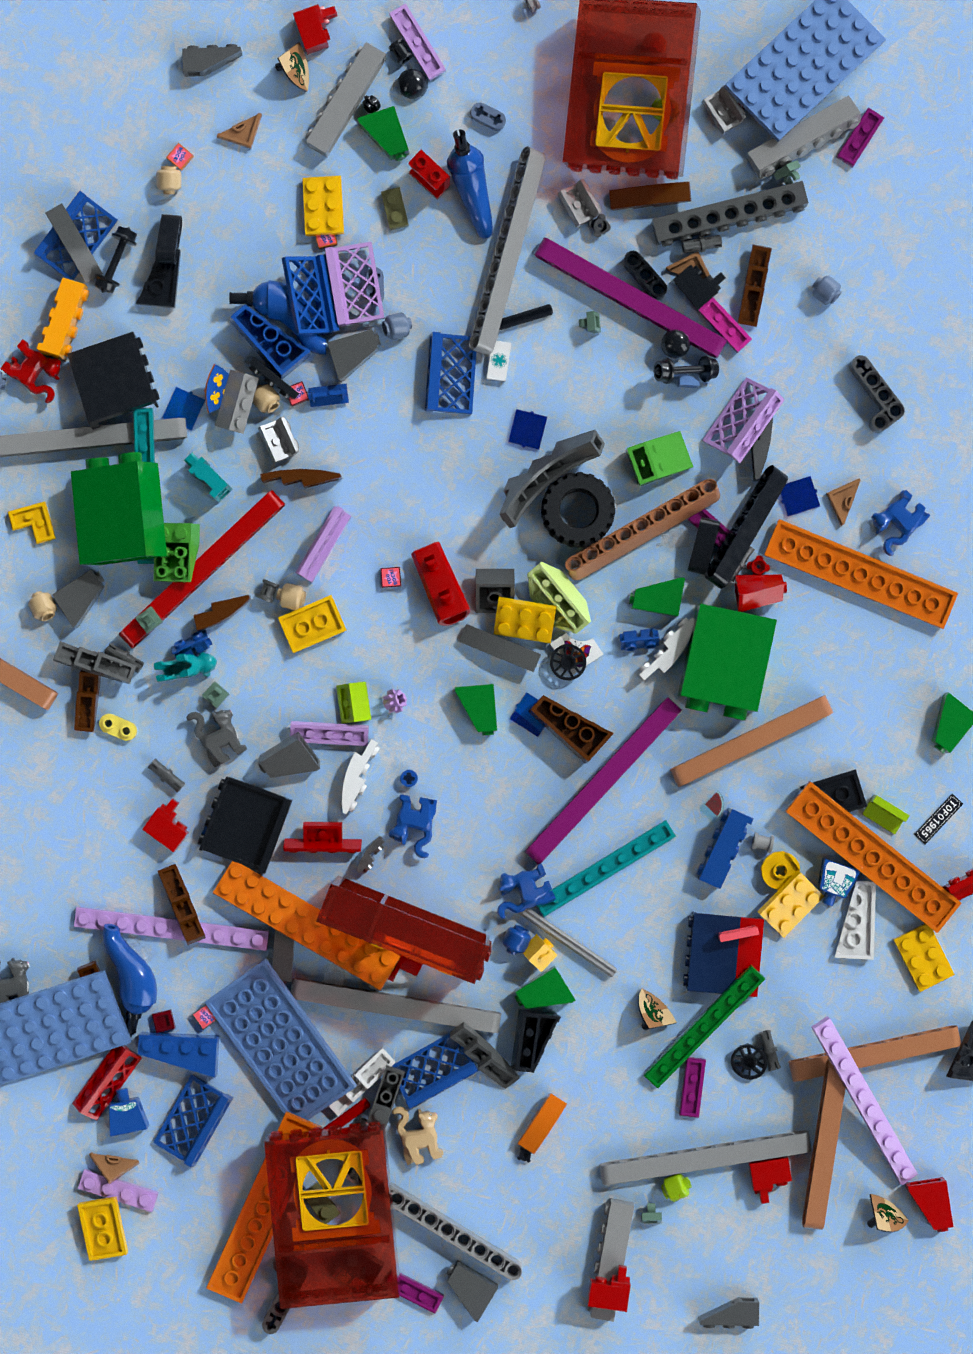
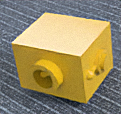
(540, 952)

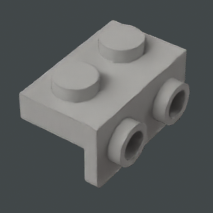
(724, 110)
(580, 203)
(279, 440)

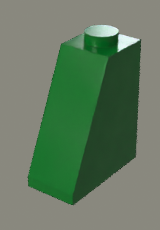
(386, 132)
(659, 598)
(480, 706)
(951, 724)
(544, 990)

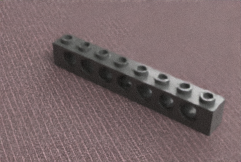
(794, 191)

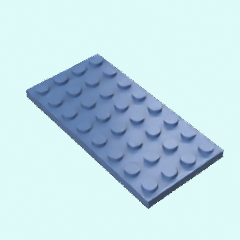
(804, 64)
(59, 1026)
(280, 1042)

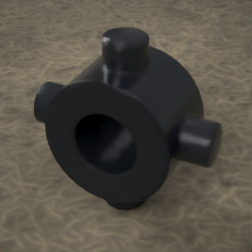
(524, 1155)

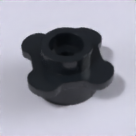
(371, 104)
(605, 226)

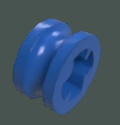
(413, 774)

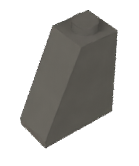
(353, 352)
(79, 596)
(289, 758)
(471, 1288)

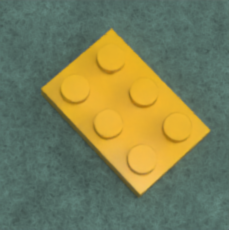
(323, 205)
(524, 620)
(312, 624)
(790, 903)
(923, 957)
(102, 1228)

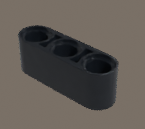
(168, 239)
(642, 265)
(704, 545)

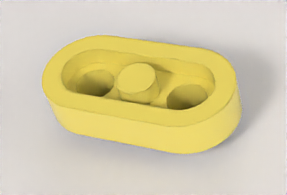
(118, 726)

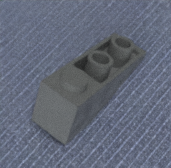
(206, 60)
(386, 1095)
(734, 1313)

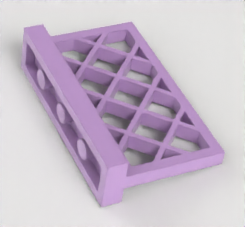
(337, 285)
(753, 425)
(323, 544)

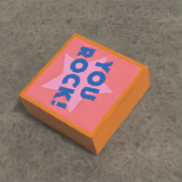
(180, 156)
(326, 241)

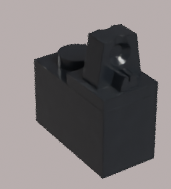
(697, 289)

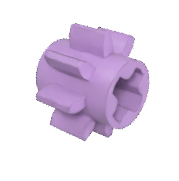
(394, 701)

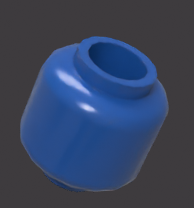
(516, 939)

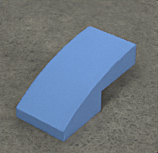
(686, 381)

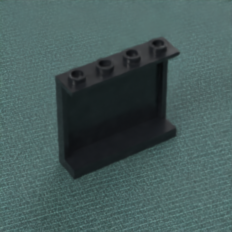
(113, 378)
(244, 823)

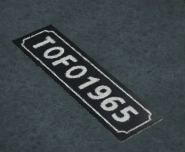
(938, 819)

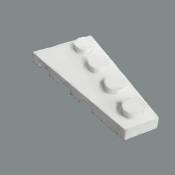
(859, 926)

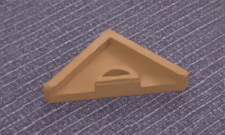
(243, 132)
(693, 259)
(842, 499)
(112, 1166)

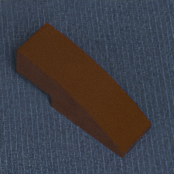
(220, 612)

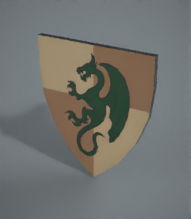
(295, 66)
(653, 1011)
(886, 1215)

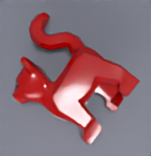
(31, 368)

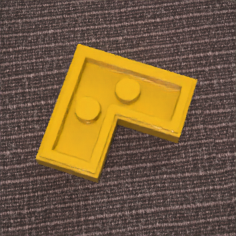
(35, 516)

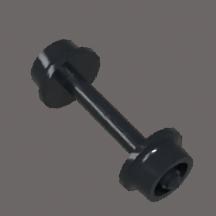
(125, 237)
(707, 369)

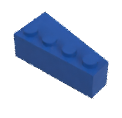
(273, 346)
(723, 848)
(186, 1051)

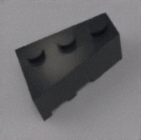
(531, 1038)

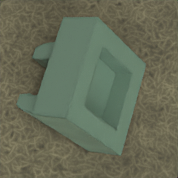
(787, 172)
(592, 322)
(149, 619)
(215, 694)
(651, 1215)

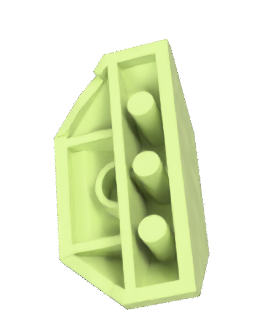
(552, 587)

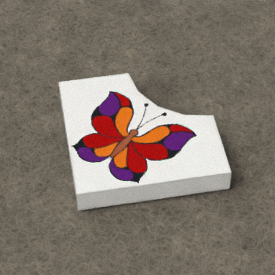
(589, 648)

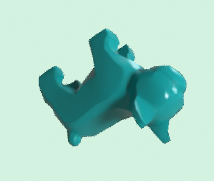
(186, 666)

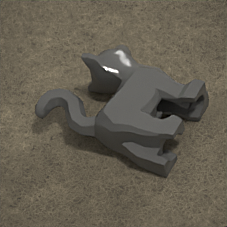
(218, 739)
(16, 985)

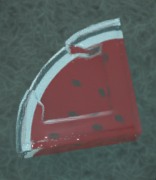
(716, 804)

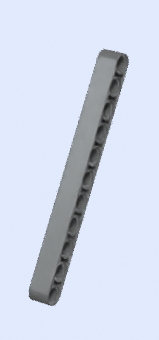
(507, 251)
(86, 437)
(395, 1005)
(705, 1157)
(452, 1236)

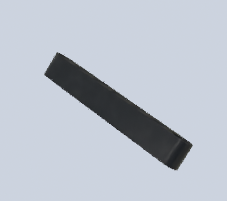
(746, 527)

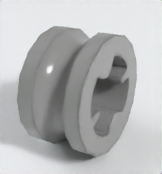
(532, 4)

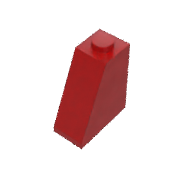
(758, 590)
(933, 1201)

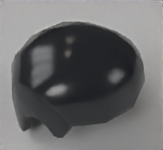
(412, 83)
(675, 344)

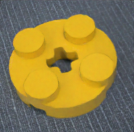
(769, 868)

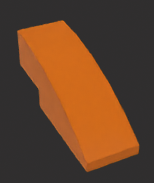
(542, 1123)

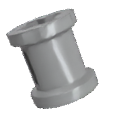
(762, 842)

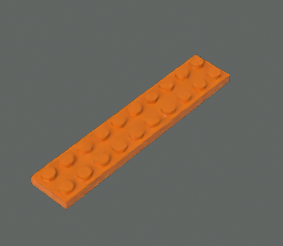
(860, 574)
(873, 857)
(298, 922)
(251, 1231)

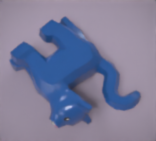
(901, 518)
(414, 819)
(529, 893)

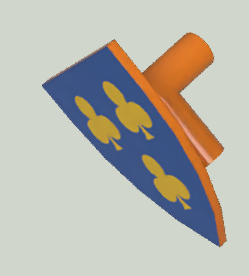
(215, 388)

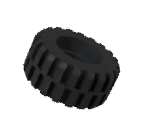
(578, 483)

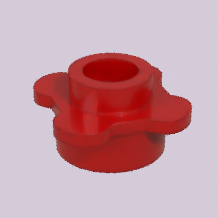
(758, 561)

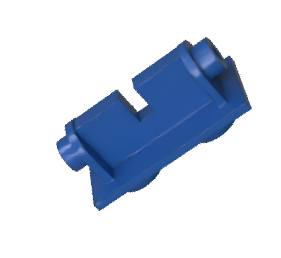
(328, 395)
(649, 639)
(197, 641)

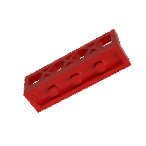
(103, 1079)

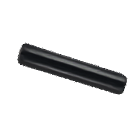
(526, 316)

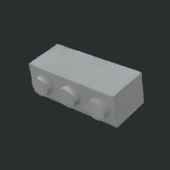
(237, 401)

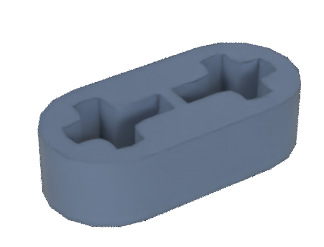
(490, 112)
(370, 289)

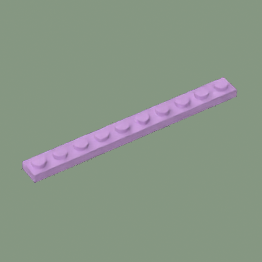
(170, 928)
(864, 1100)

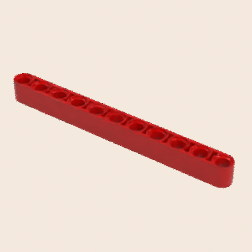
(208, 563)

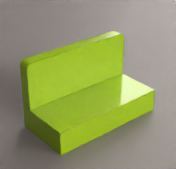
(353, 702)
(885, 814)

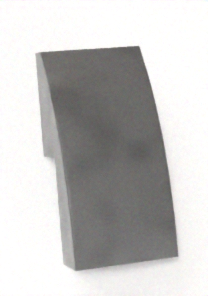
(366, 861)

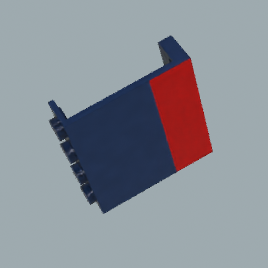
(715, 963)

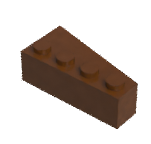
(573, 730)

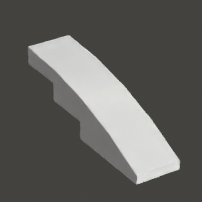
(364, 1078)

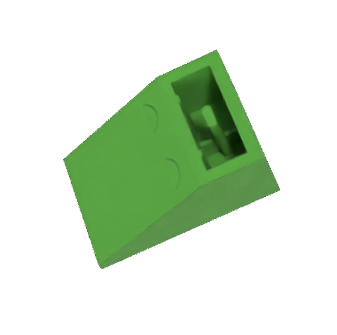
(659, 458)
(182, 550)

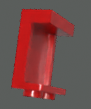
(429, 174)

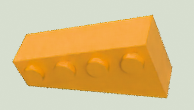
(63, 319)

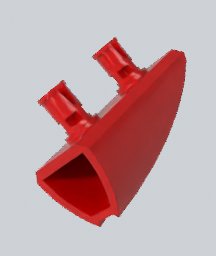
(440, 584)

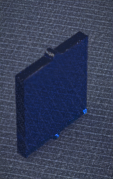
(184, 405)
(527, 429)
(799, 496)
(524, 718)

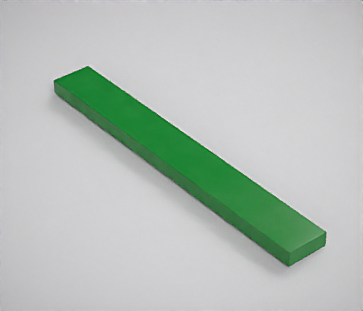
(704, 1026)

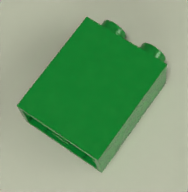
(118, 510)
(726, 660)

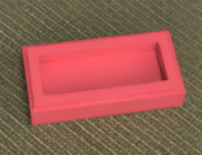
(738, 933)

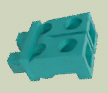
(201, 469)

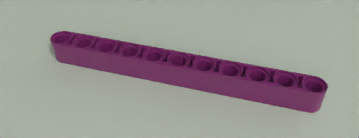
(628, 296)
(603, 780)

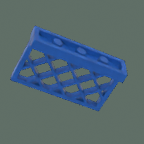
(52, 237)
(321, 294)
(434, 371)
(440, 1085)
(205, 1132)

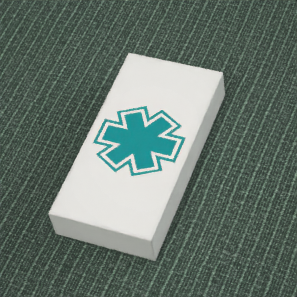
(499, 361)

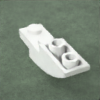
(675, 644)
(353, 783)

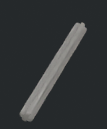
(569, 942)

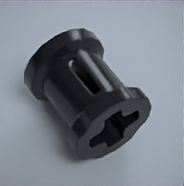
(400, 51)

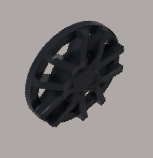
(568, 662)
(749, 1061)

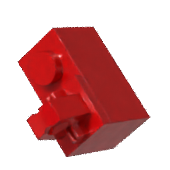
(311, 25)
(164, 828)
(769, 1172)
(612, 1293)

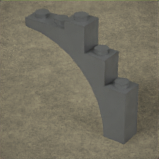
(543, 471)

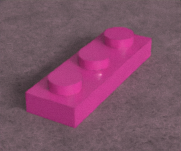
(725, 324)

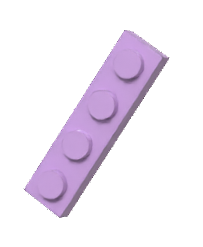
(417, 42)
(331, 733)
(125, 1191)

